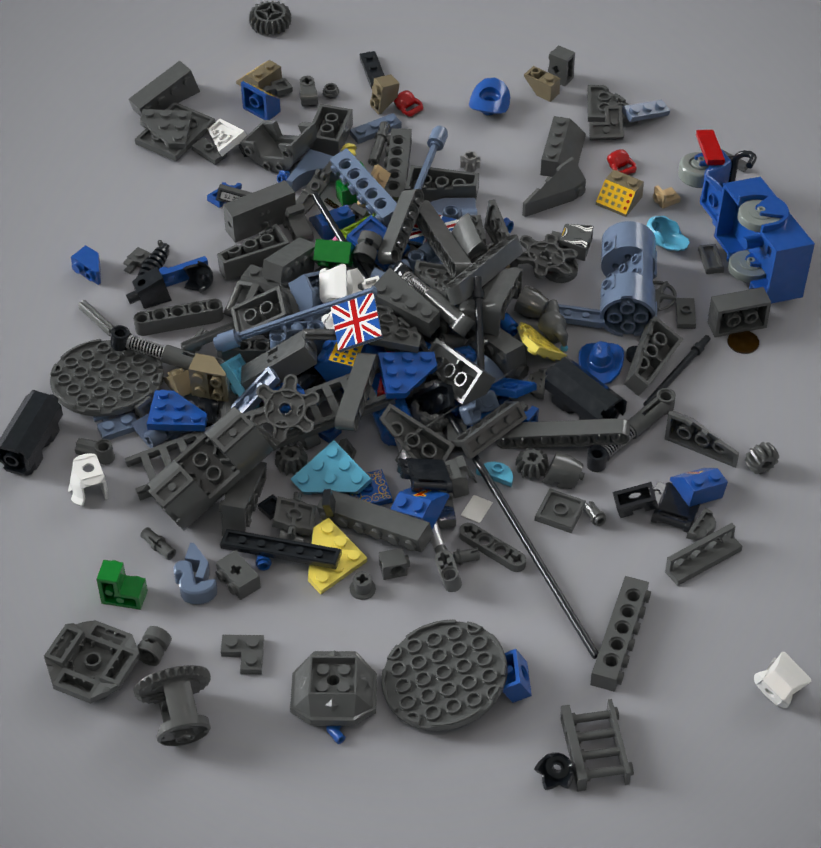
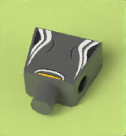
(576, 237)

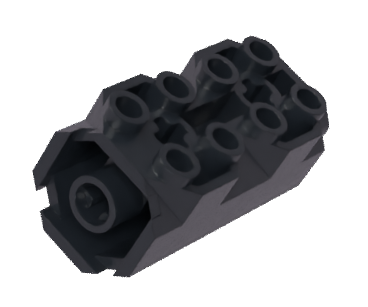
(582, 393)
(29, 432)

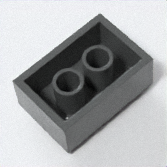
(332, 128)
(739, 312)

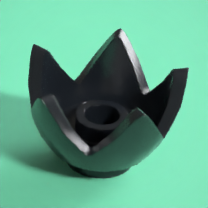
(196, 279)
(550, 776)

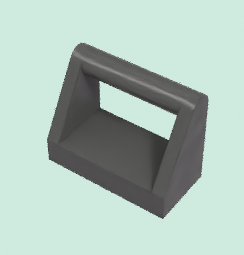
(254, 290)

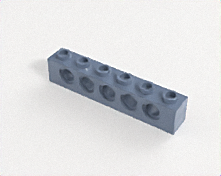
(364, 186)

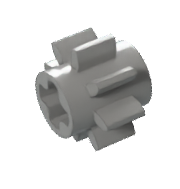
(470, 161)

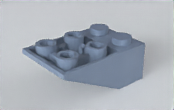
(307, 294)

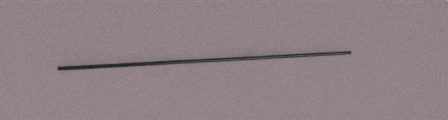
(489, 481)

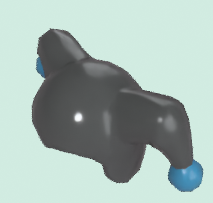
(554, 325)

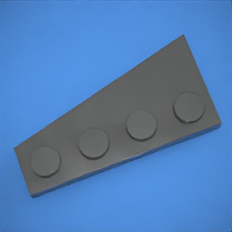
(496, 226)

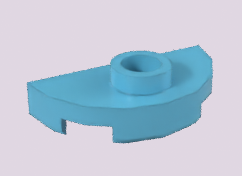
(499, 473)

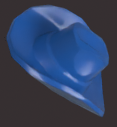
(490, 97)
(602, 360)

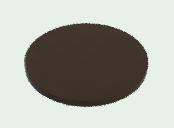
(743, 342)

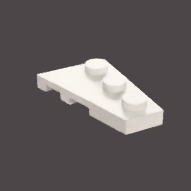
(226, 135)

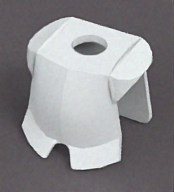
(338, 282)
(80, 479)
(781, 680)

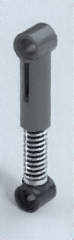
(449, 313)
(122, 340)
(639, 423)

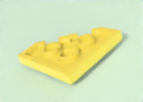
(538, 343)
(352, 558)

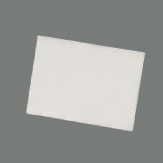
(476, 508)

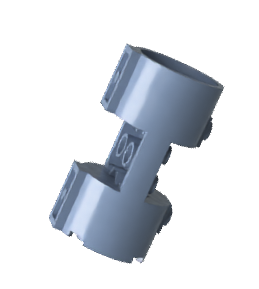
(629, 269)

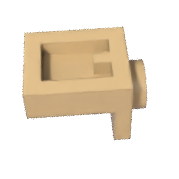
(665, 197)

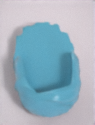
(668, 233)

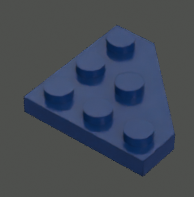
(404, 371)
(175, 413)

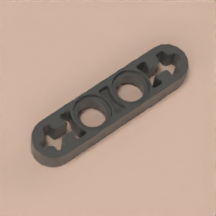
(495, 544)

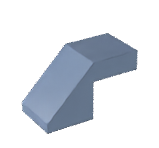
(198, 562)

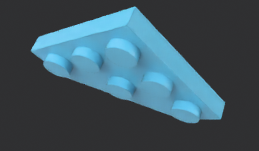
(233, 372)
(333, 471)

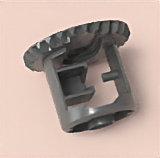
(174, 692)

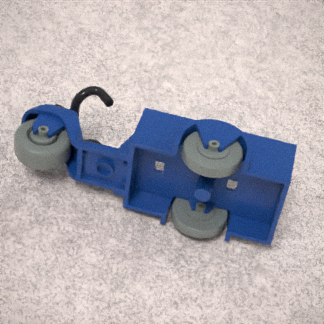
(749, 223)

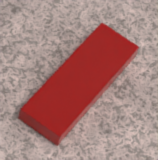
(710, 147)

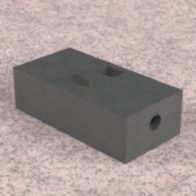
(257, 210)
(286, 358)

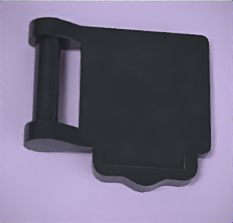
(425, 474)
(673, 504)

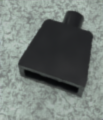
(149, 289)

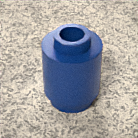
(509, 325)

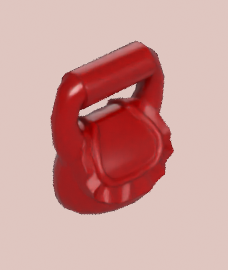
(406, 99)
(619, 159)

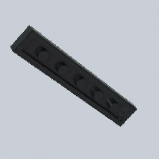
(281, 548)

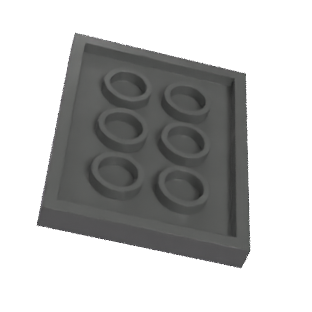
(199, 126)

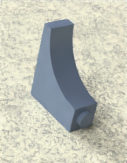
(306, 169)

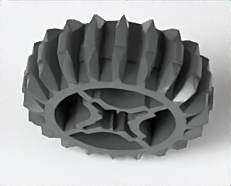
(270, 17)

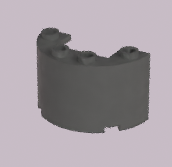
(278, 151)
(469, 238)

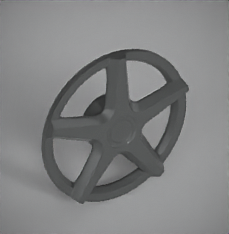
(660, 295)

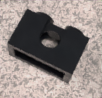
(626, 505)

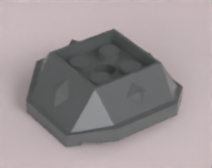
(90, 660)
(334, 689)

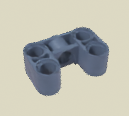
(285, 332)

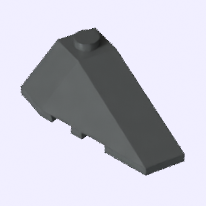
(560, 189)
(466, 377)
(694, 436)
(422, 445)

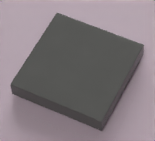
(560, 510)

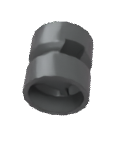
(367, 247)
(153, 645)

